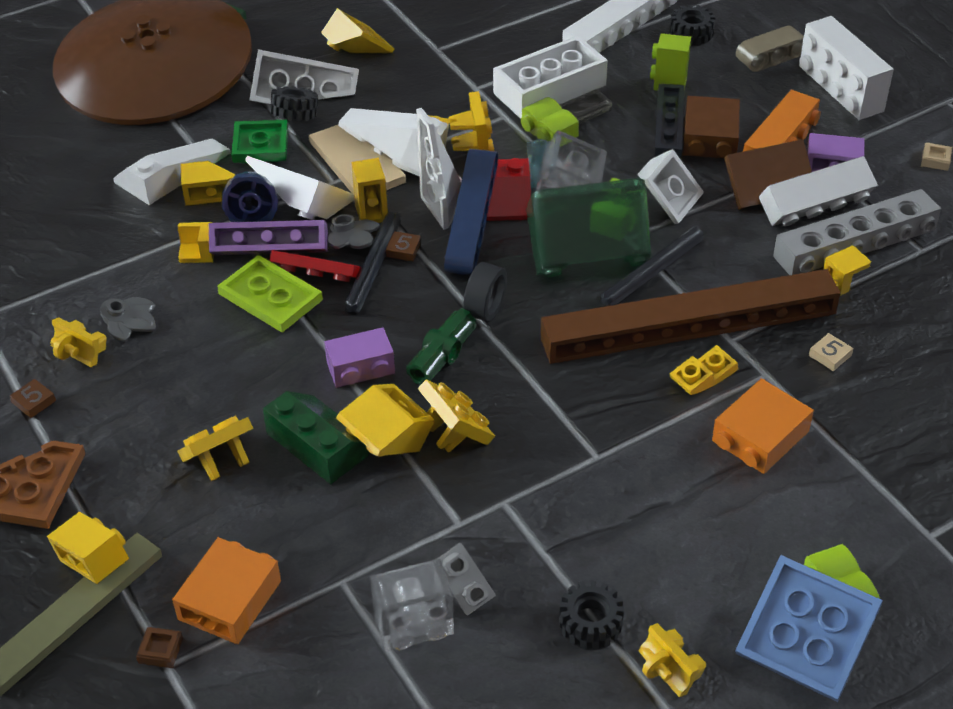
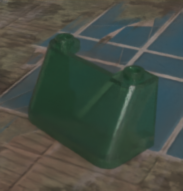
(589, 224)

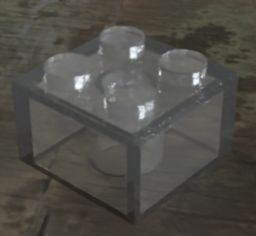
(570, 163)
(412, 605)

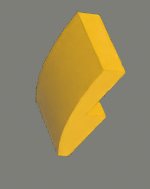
(705, 372)

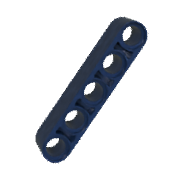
(471, 211)

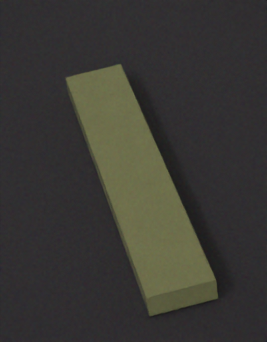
(71, 612)

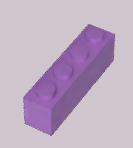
(263, 237)

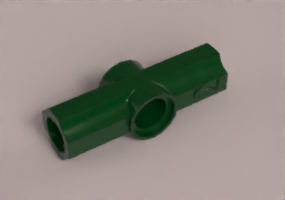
(441, 346)

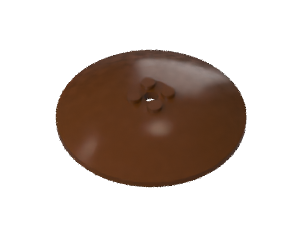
(151, 59)

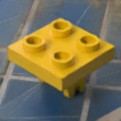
(475, 120)
(457, 413)
(224, 431)

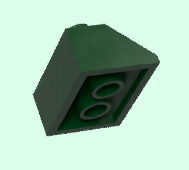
(313, 434)

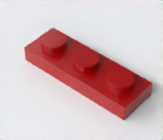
(315, 266)

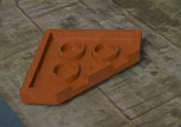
(37, 484)

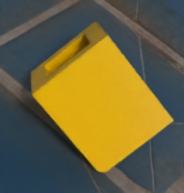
(194, 243)
(845, 264)

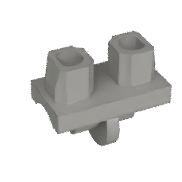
(465, 579)

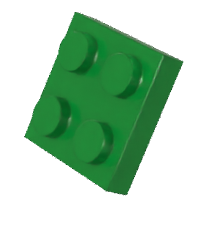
(260, 140)

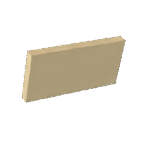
(341, 148)

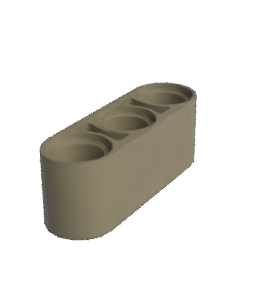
(770, 48)

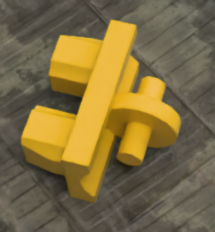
(74, 341)
(668, 660)

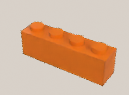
(787, 122)

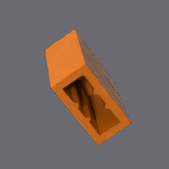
(762, 425)
(227, 590)

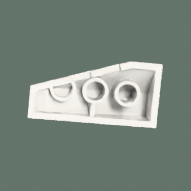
(282, 70)
(390, 134)
(161, 172)
(438, 176)
(302, 192)

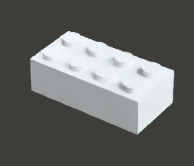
(845, 67)
(553, 72)

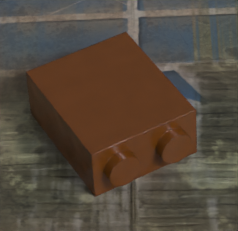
(711, 126)

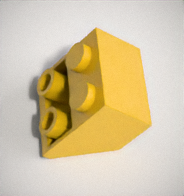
(387, 421)

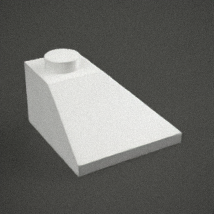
(671, 184)

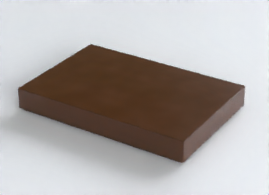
(761, 167)

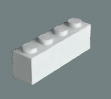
(818, 191)

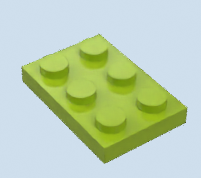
(270, 293)

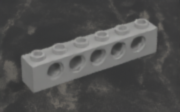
(864, 228)

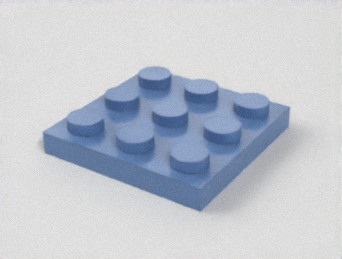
(809, 627)

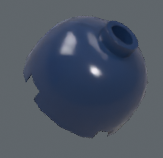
(249, 198)

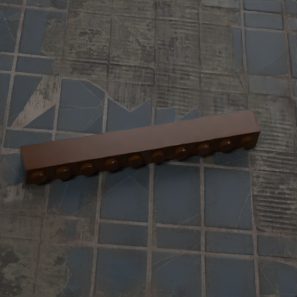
(688, 315)

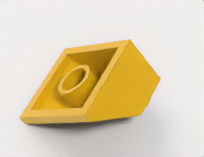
(353, 35)

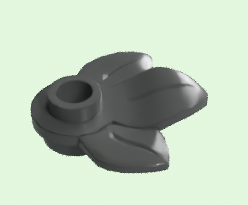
(351, 232)
(128, 316)

